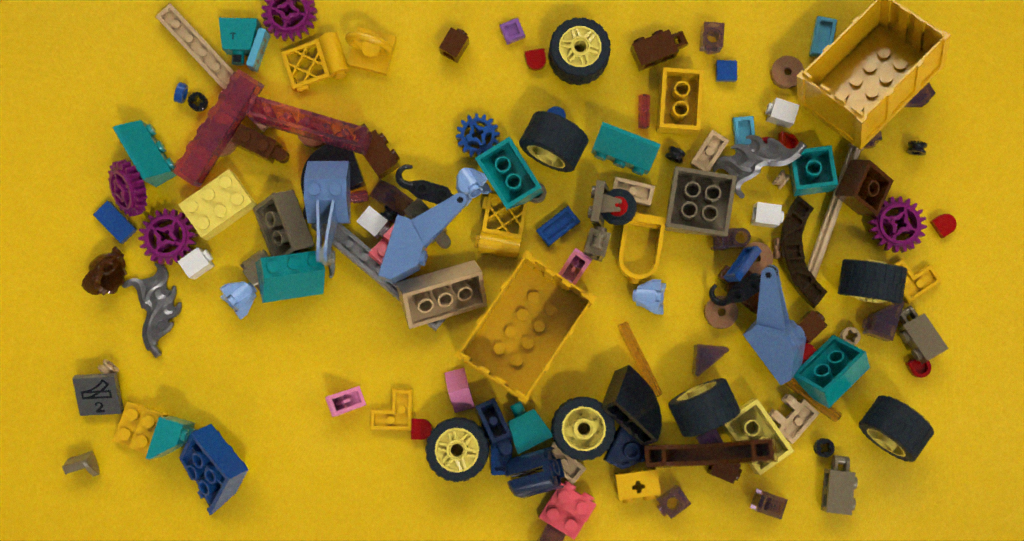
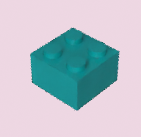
(814, 171)

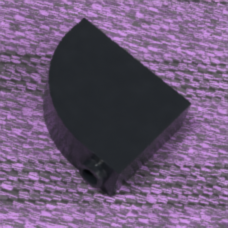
(333, 153)
(633, 405)

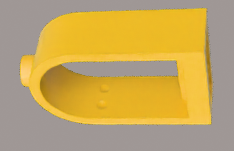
(646, 221)

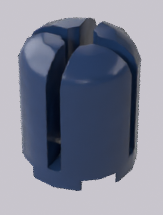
(537, 483)

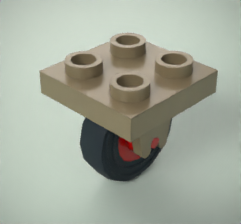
(613, 206)

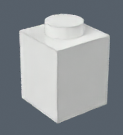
(782, 112)
(767, 215)
(373, 222)
(196, 263)

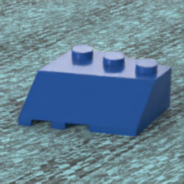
(213, 466)

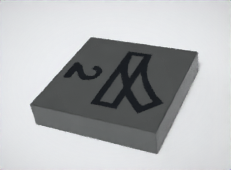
(98, 394)

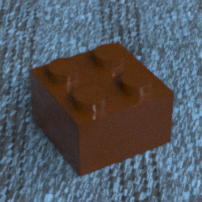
(864, 187)

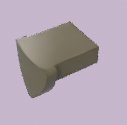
(82, 461)

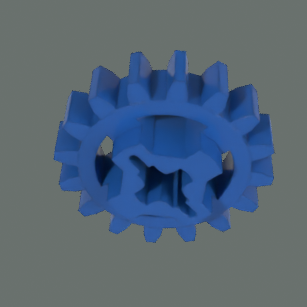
(470, 139)

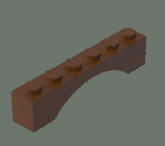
(711, 454)

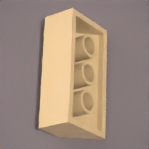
(442, 293)

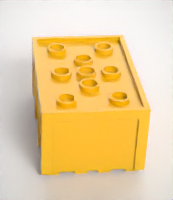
(872, 70)
(525, 327)

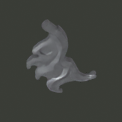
(752, 157)
(158, 303)

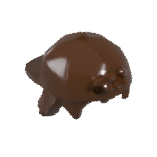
(105, 273)

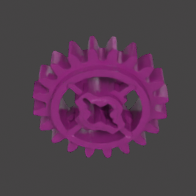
(304, 18)
(127, 188)
(904, 211)
(162, 242)

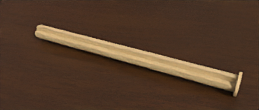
(830, 217)

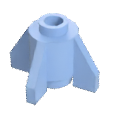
(471, 183)
(650, 296)
(239, 297)

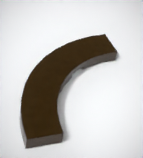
(793, 253)

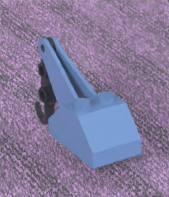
(411, 237)
(772, 335)

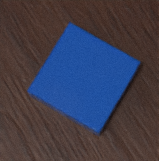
(726, 70)

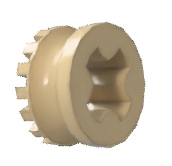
(781, 179)
(855, 339)
(108, 367)

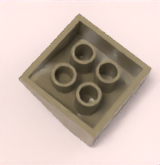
(700, 202)

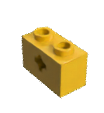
(646, 477)

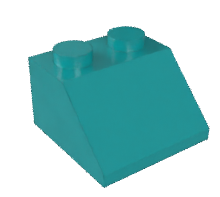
(169, 435)

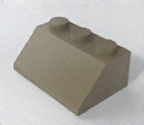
(283, 224)

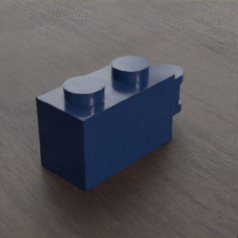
(495, 427)

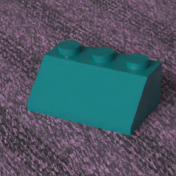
(625, 149)
(146, 152)
(509, 174)
(290, 276)
(832, 370)

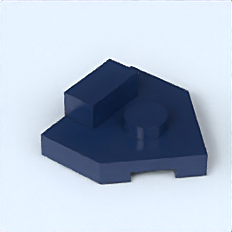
(624, 450)

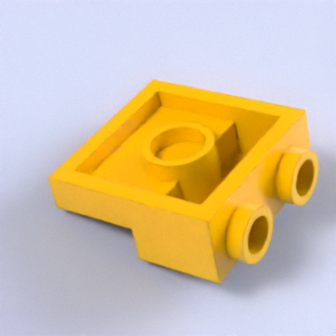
(137, 426)

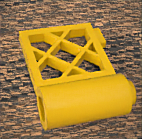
(331, 59)
(496, 241)

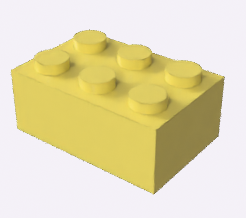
(217, 205)
(756, 423)

